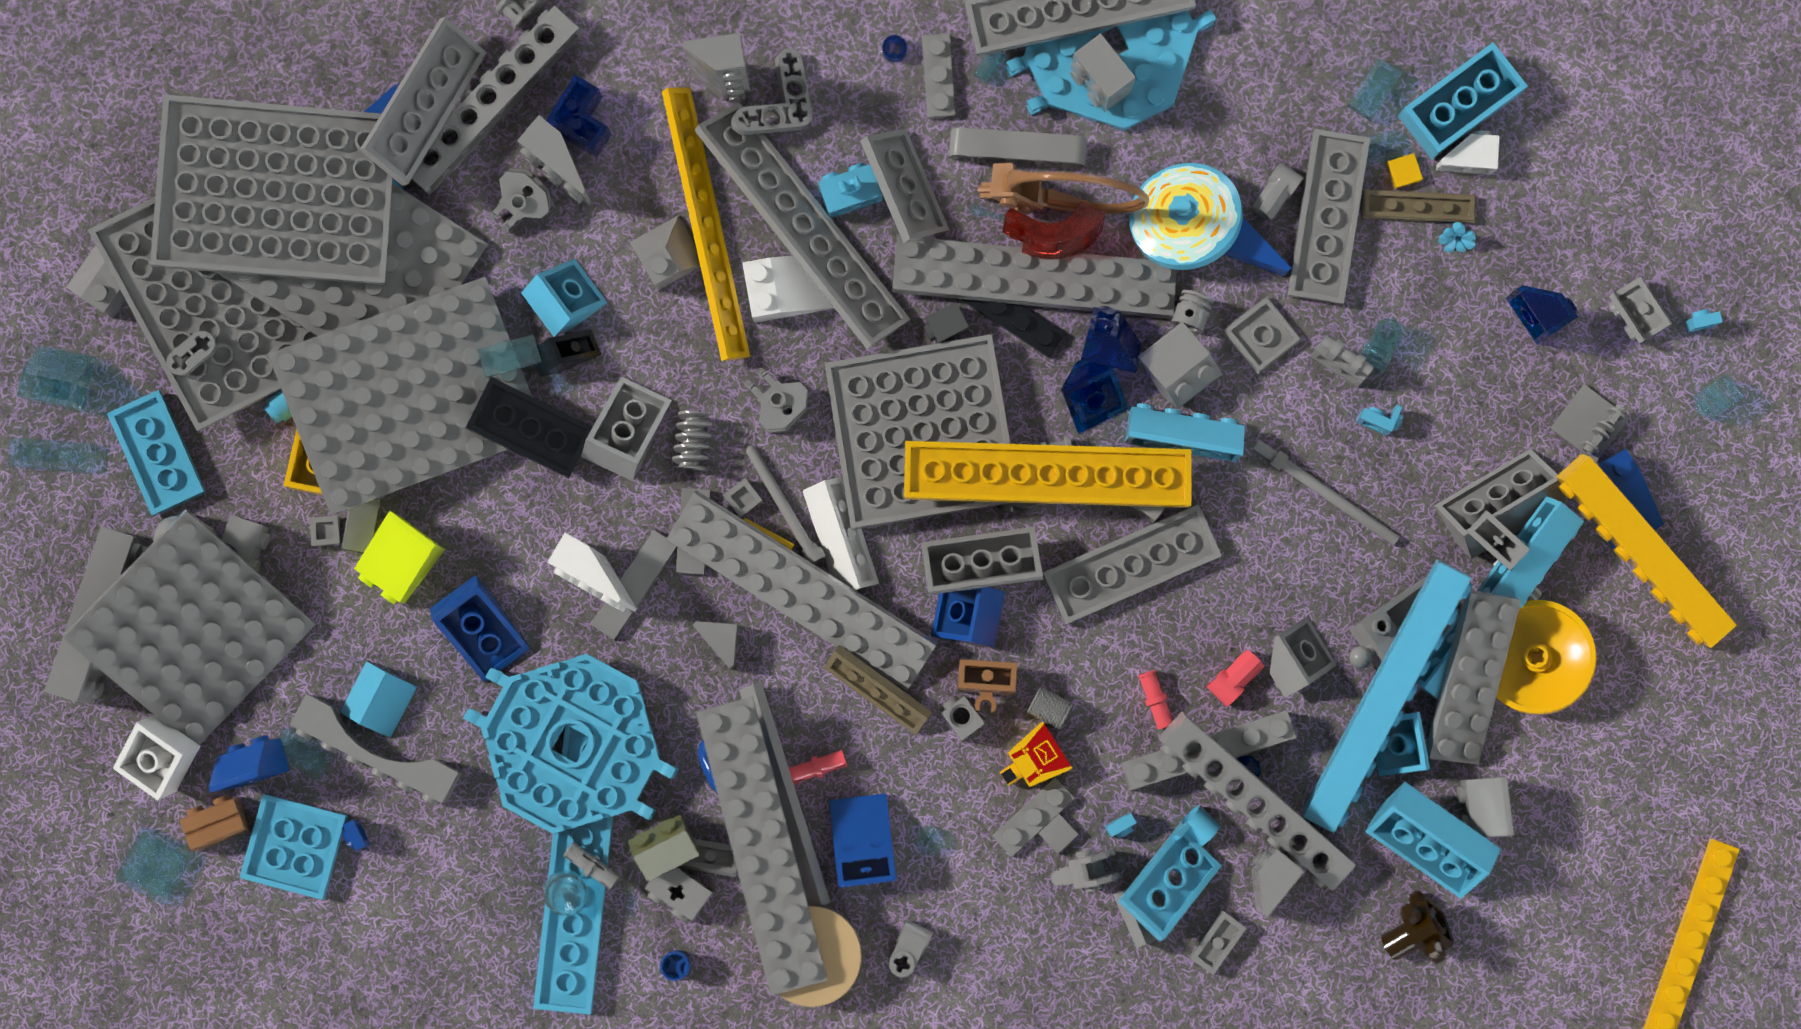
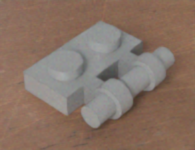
(1342, 361)

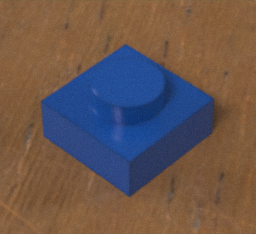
(355, 835)

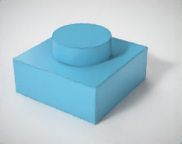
(1703, 320)
(1121, 826)

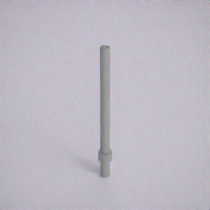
(1280, 461)

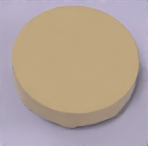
(840, 955)

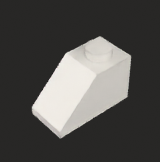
(1473, 155)

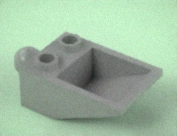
(1380, 627)

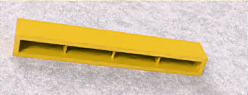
(1645, 551)

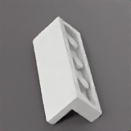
(845, 548)

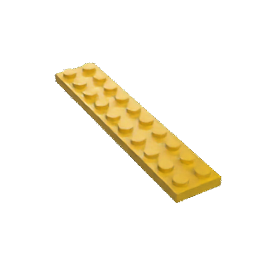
(1047, 474)

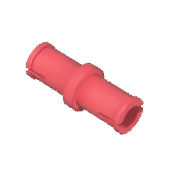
(1156, 699)
(818, 766)

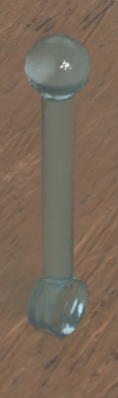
(975, 210)

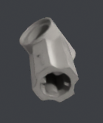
(1279, 187)

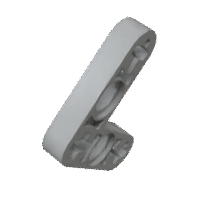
(785, 109)

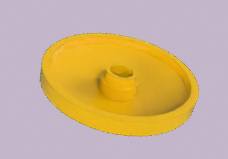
(1547, 659)

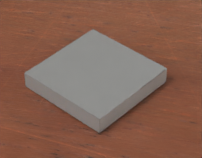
(1262, 335)

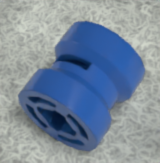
(671, 966)

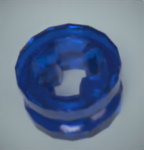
(893, 57)

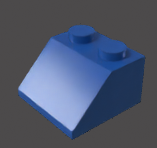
(969, 616)
(249, 764)

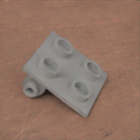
(1590, 422)

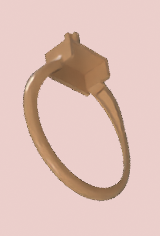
(1024, 191)

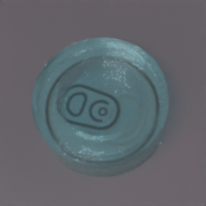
(929, 840)

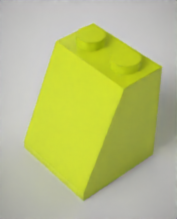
(397, 559)

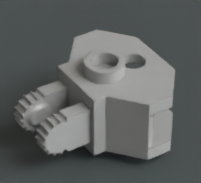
(519, 199)
(776, 400)
(1085, 871)

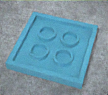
(293, 846)

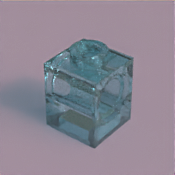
(1717, 397)

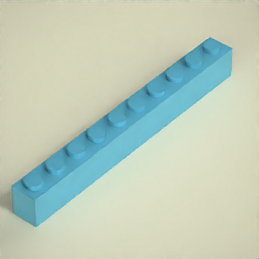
(1386, 695)

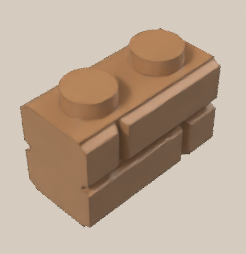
(215, 823)

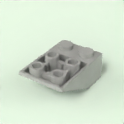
(546, 147)

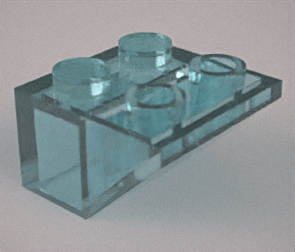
(57, 378)

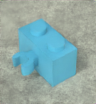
(849, 190)

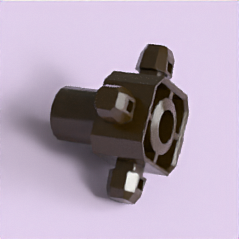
(1422, 929)

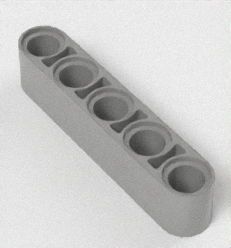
(1018, 146)

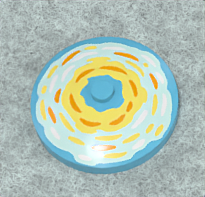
(1189, 216)

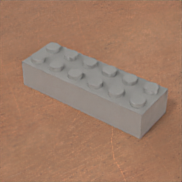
(72, 673)

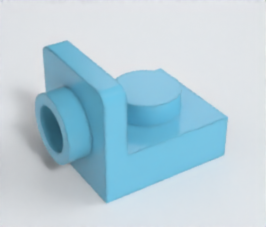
(1376, 420)

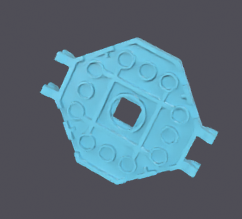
(1155, 56)
(528, 723)

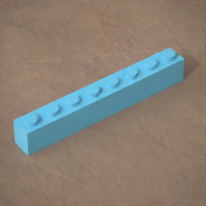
(1546, 537)

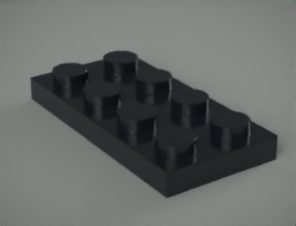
(529, 427)

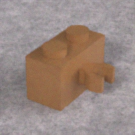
(987, 679)

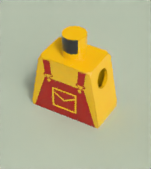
(1035, 758)

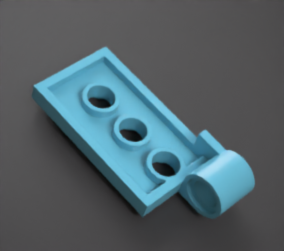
(1190, 834)

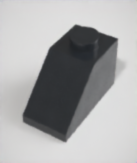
(566, 352)

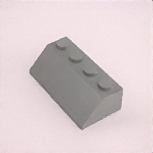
(720, 66)
(1507, 493)
(981, 560)

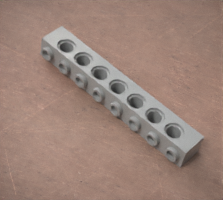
(508, 95)
(1328, 872)

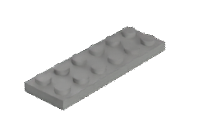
(423, 101)
(1328, 216)
(1132, 564)
(1472, 677)

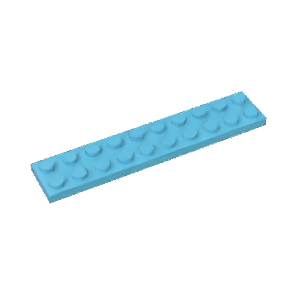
(572, 942)

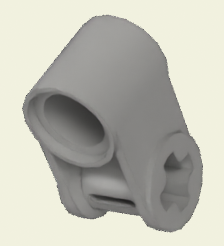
(524, 8)
(910, 943)

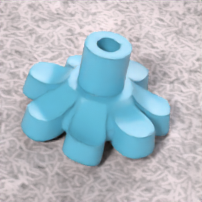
(1457, 238)

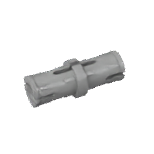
(591, 865)

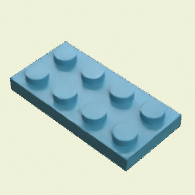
(156, 453)

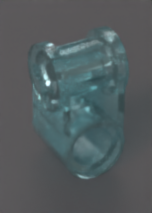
(1381, 350)

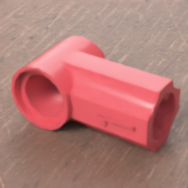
(1231, 682)

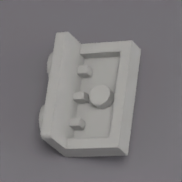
(1639, 310)

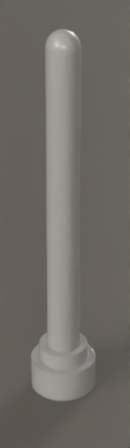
(810, 551)

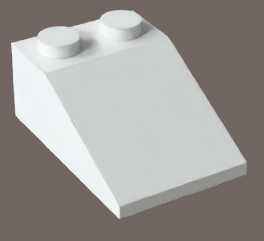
(781, 289)

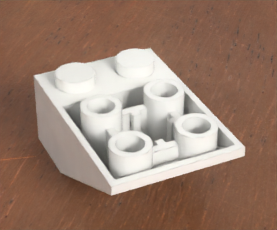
(590, 572)

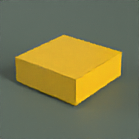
(1404, 171)

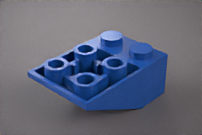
(862, 840)

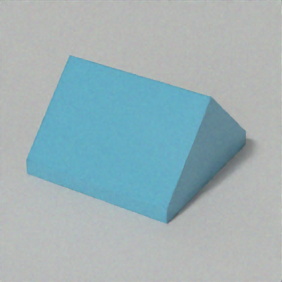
(378, 699)
(1405, 749)

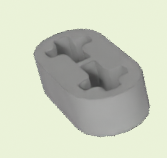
(186, 348)

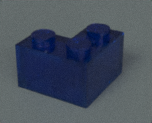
(574, 119)

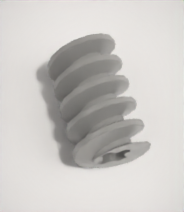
(691, 440)

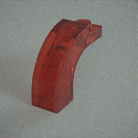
(1055, 239)

